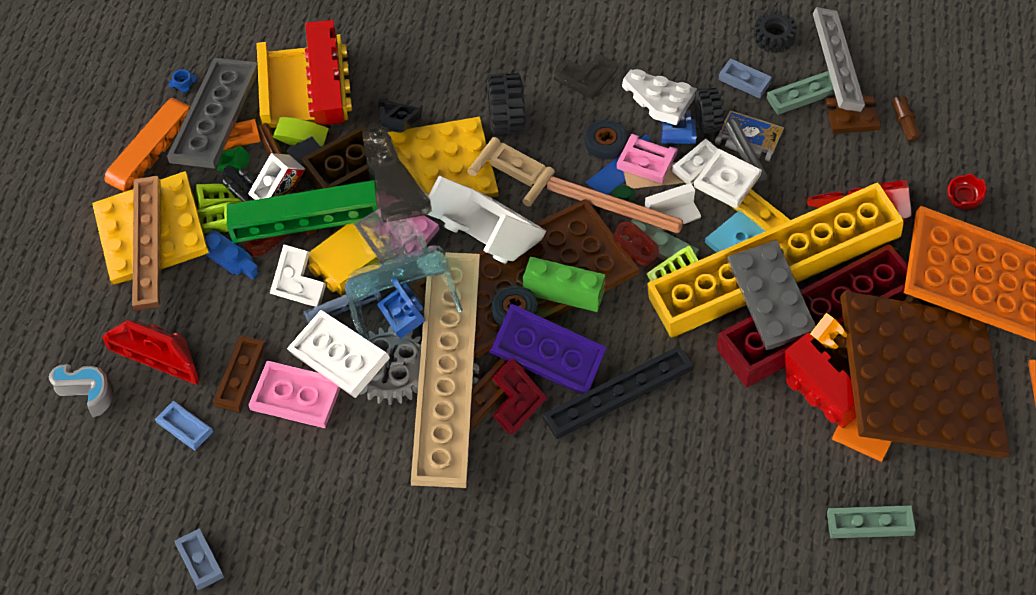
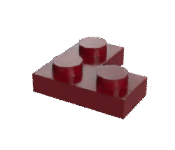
(522, 394)

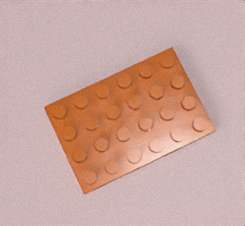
(973, 272)

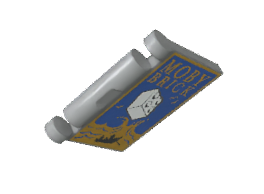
(760, 134)

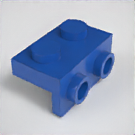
(401, 310)

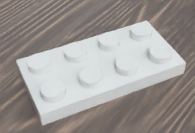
(338, 353)

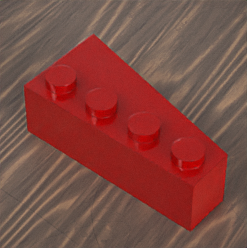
(323, 73)

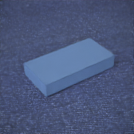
(184, 425)

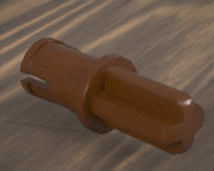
(906, 118)

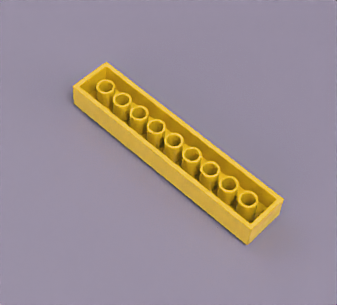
(807, 242)

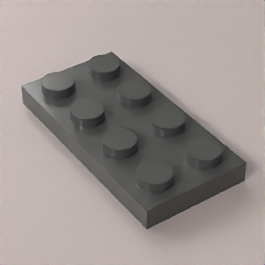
(771, 294)

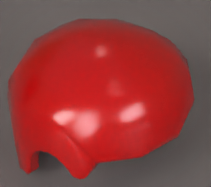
(966, 188)

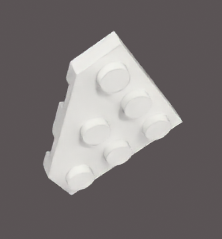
(663, 97)

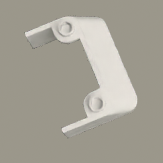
(489, 221)

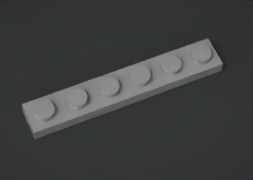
(838, 59)

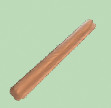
(615, 204)

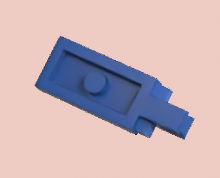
(229, 255)

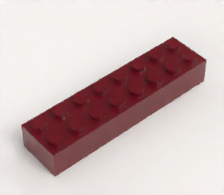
(876, 274)

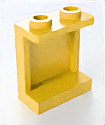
(340, 256)

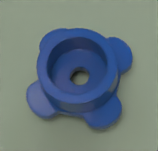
(184, 76)

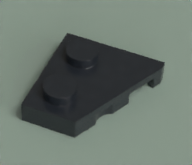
(397, 116)

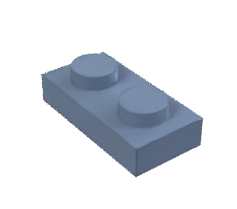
(745, 78)
(198, 559)

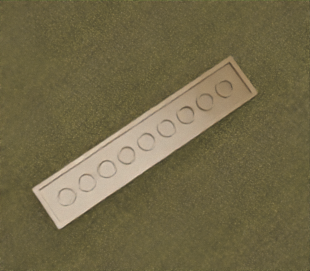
(446, 377)

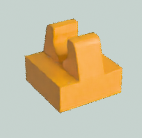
(827, 330)

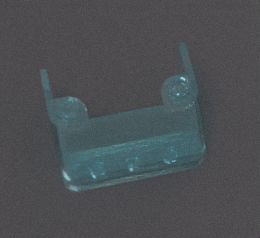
(405, 268)

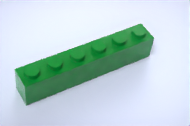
(301, 211)

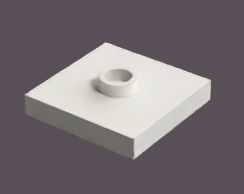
(727, 178)

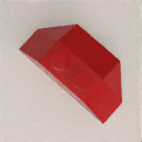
(153, 348)

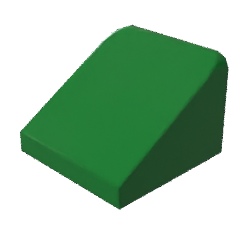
(235, 158)

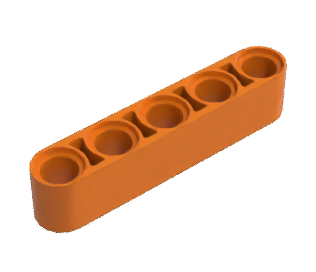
(147, 145)

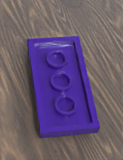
(548, 349)

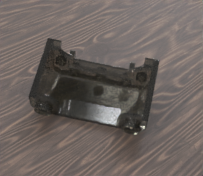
(396, 180)

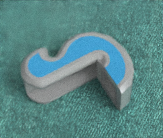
(84, 381)

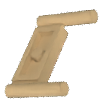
(516, 165)

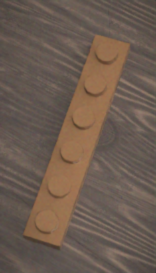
(146, 243)

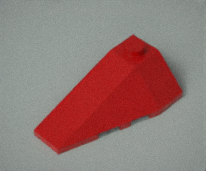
(896, 192)

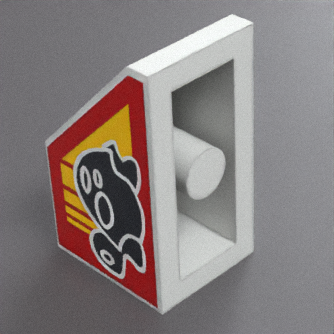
(277, 177)

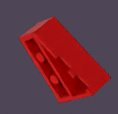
(819, 381)

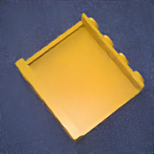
(285, 82)

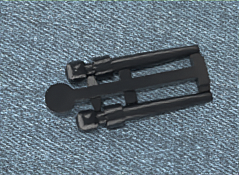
(237, 185)

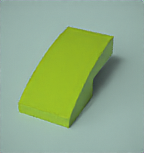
(296, 130)

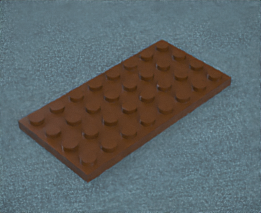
(571, 238)

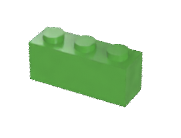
(564, 284)

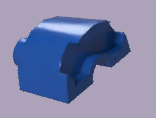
(681, 133)

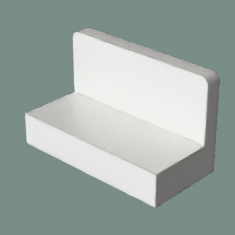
(675, 202)

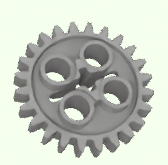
(401, 367)

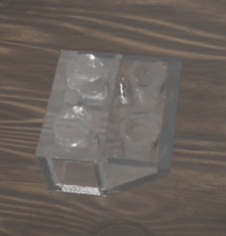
(390, 238)

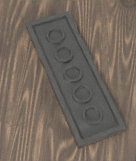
(213, 113)

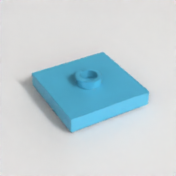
(732, 232)

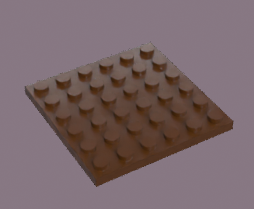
(922, 376)

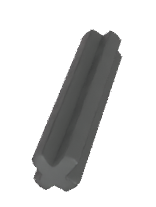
(744, 147)

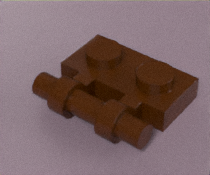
(852, 121)

